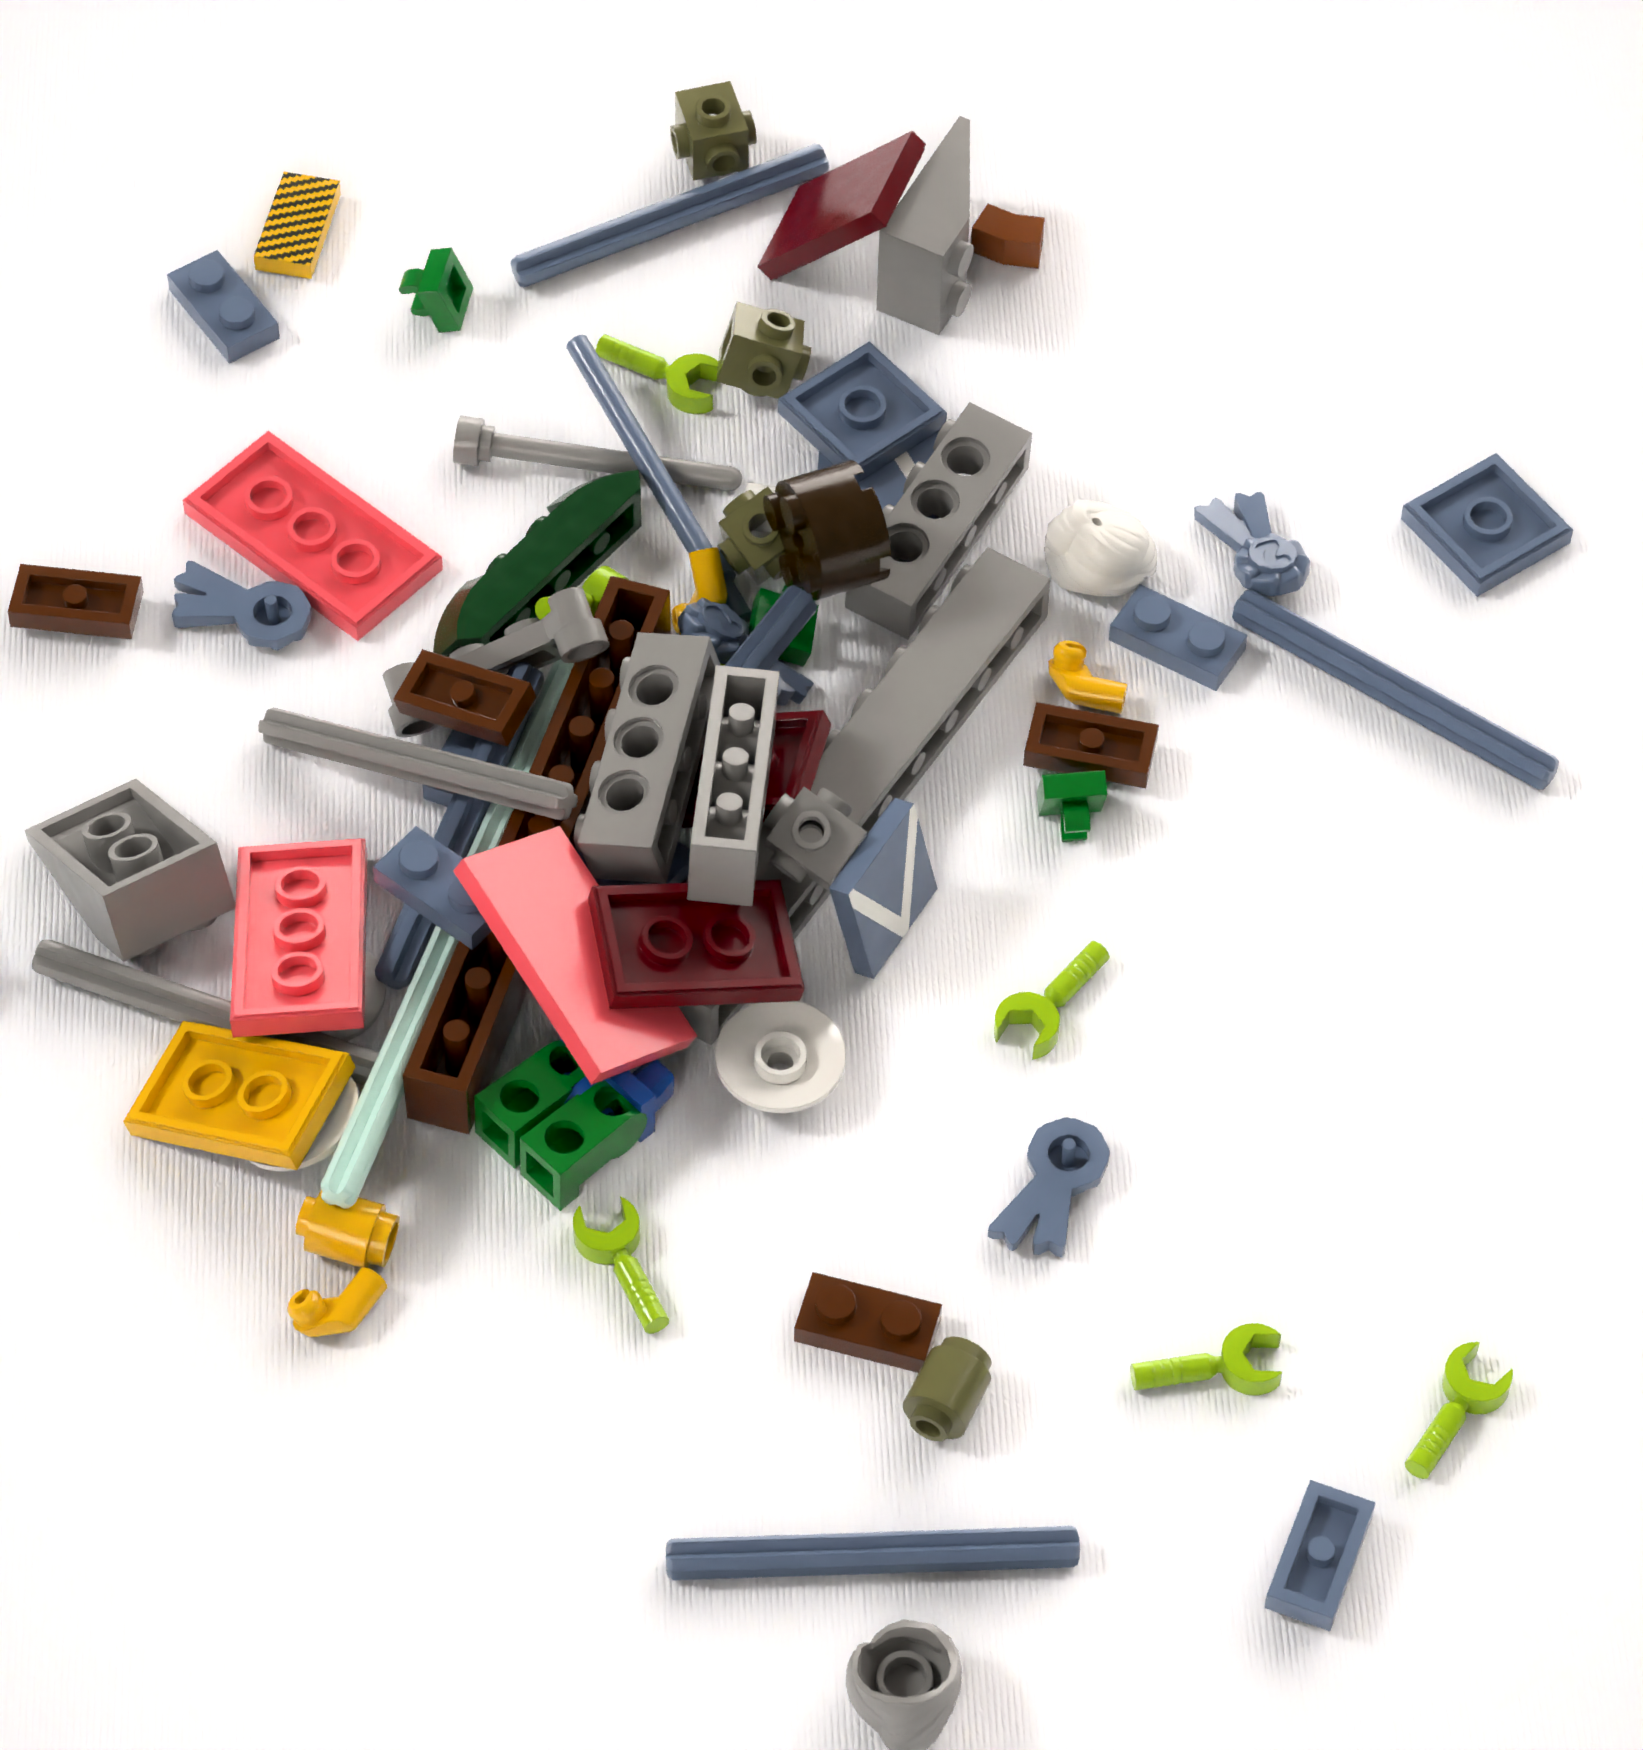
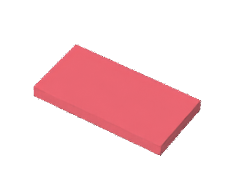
(313, 535)
(541, 915)
(299, 938)

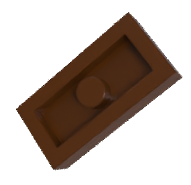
(75, 601)
(464, 697)
(1089, 741)
(867, 1322)

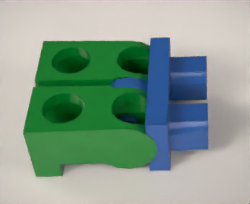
(561, 1124)

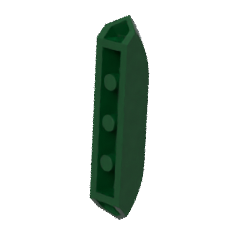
(552, 556)

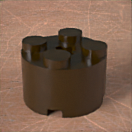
(829, 530)

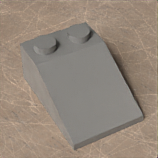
(926, 240)
(134, 869)

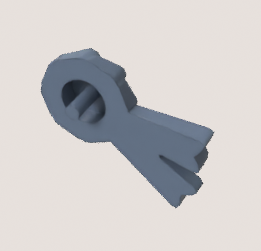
(1262, 558)
(264, 614)
(728, 634)
(1065, 1161)

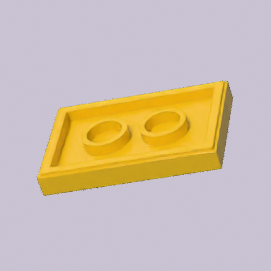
(240, 1095)

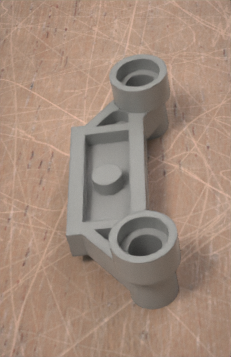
(564, 633)

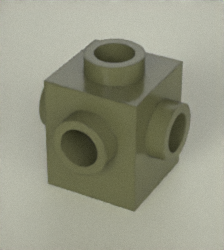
(712, 142)
(762, 351)
(742, 548)

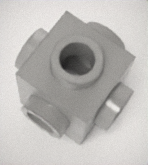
(820, 859)

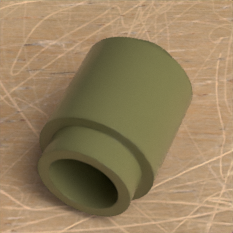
(948, 1389)

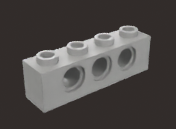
(996, 459)
(648, 759)
(733, 786)

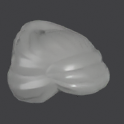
(905, 1683)

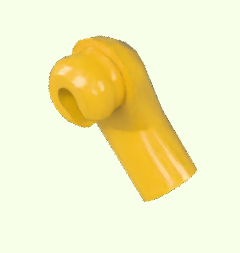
(707, 578)
(1078, 683)
(339, 1314)

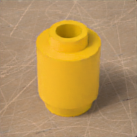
(349, 1235)

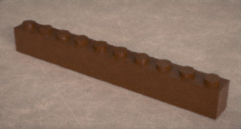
(481, 985)

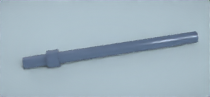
(649, 462)

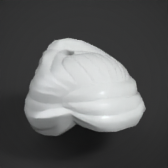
(1099, 549)

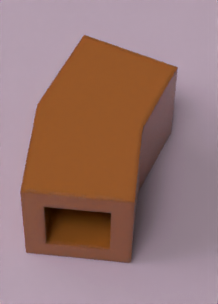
(1008, 237)

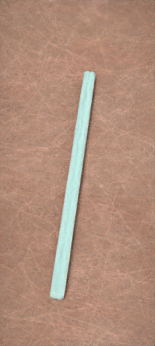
(385, 1082)

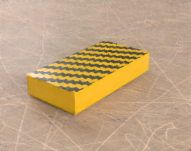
(297, 225)

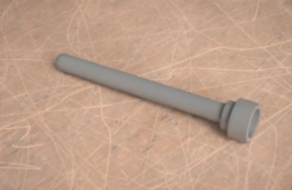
(480, 442)

